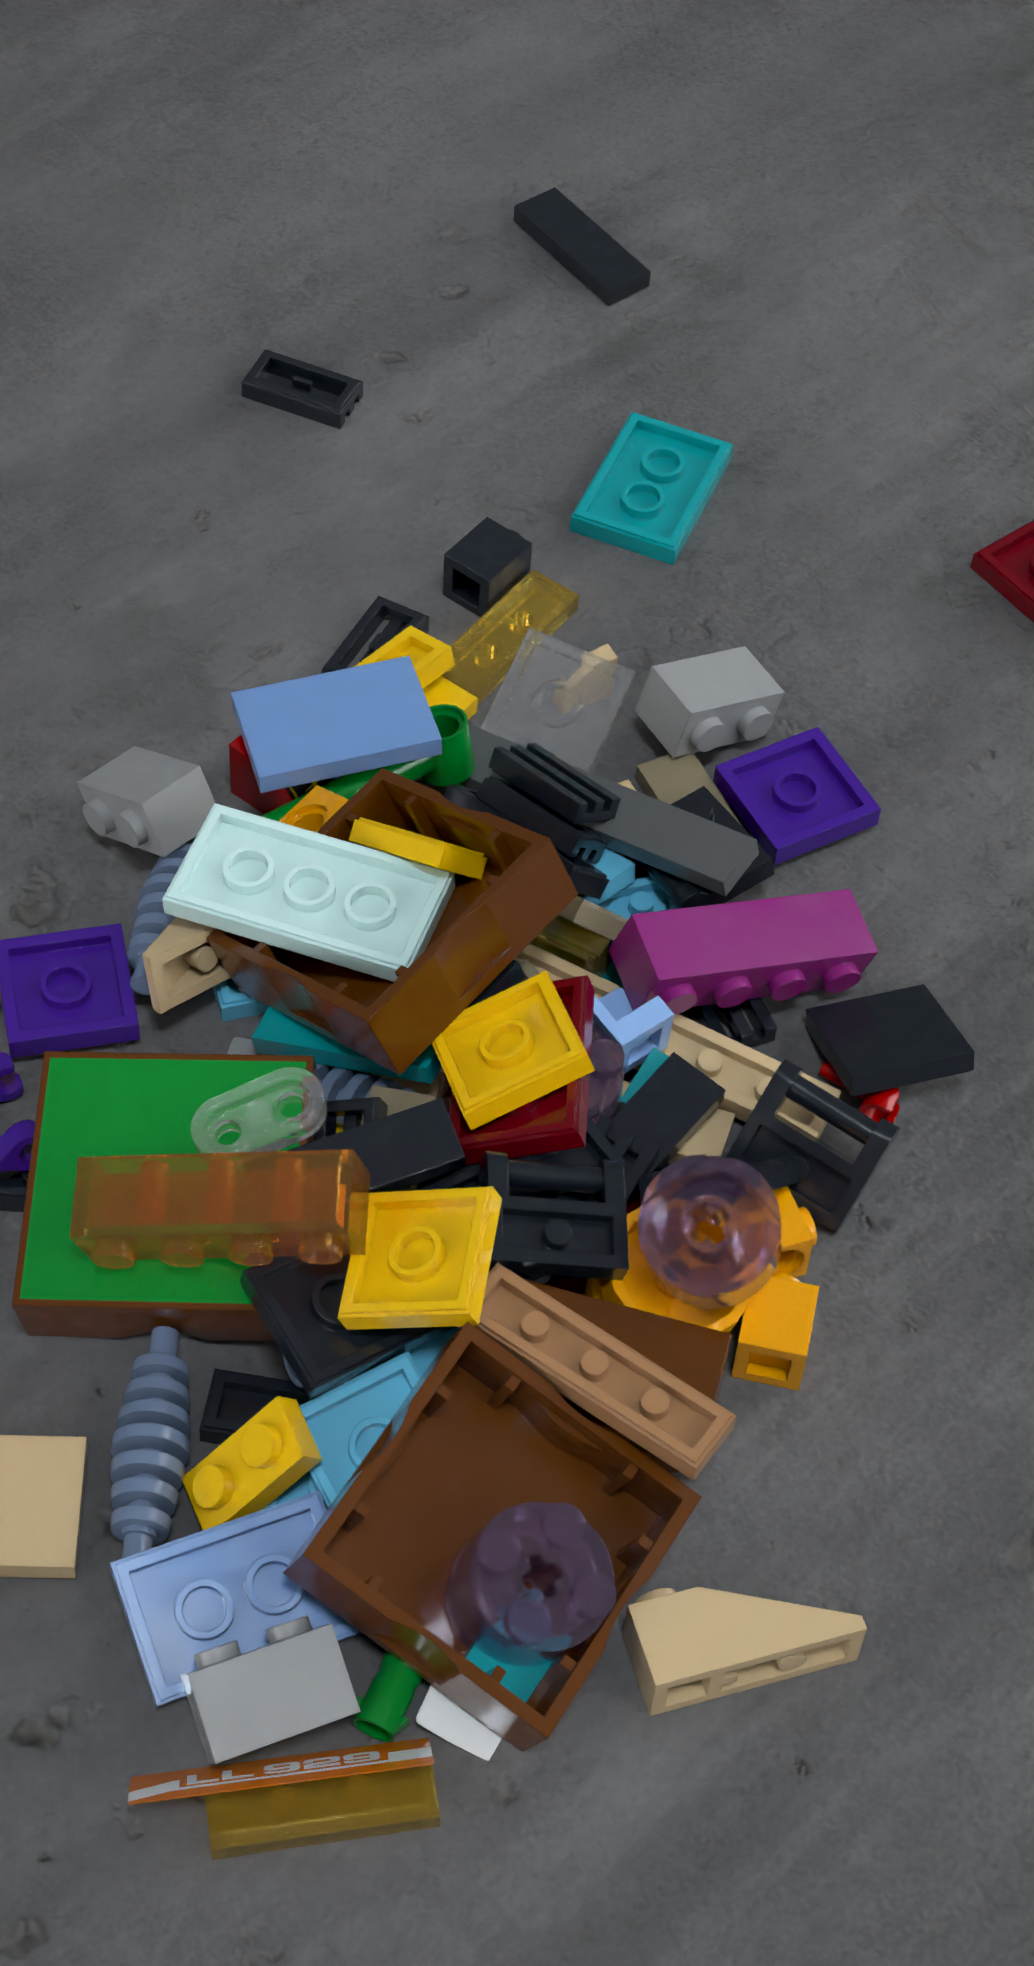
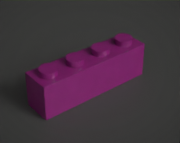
(743, 950)

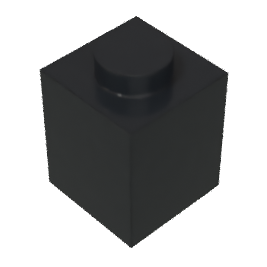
(485, 566)

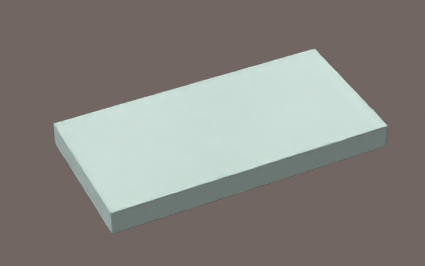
(309, 892)

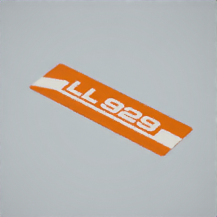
(280, 1770)

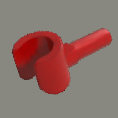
(874, 1105)

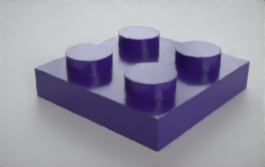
(796, 795)
(67, 990)

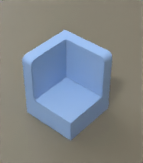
(635, 1029)

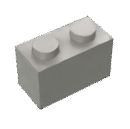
(709, 701)
(147, 800)
(268, 1691)

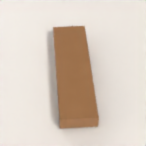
(604, 1374)

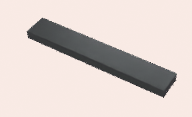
(650, 829)

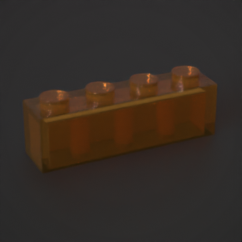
(221, 1207)

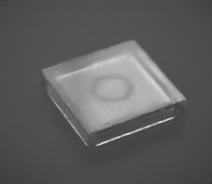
(560, 700)

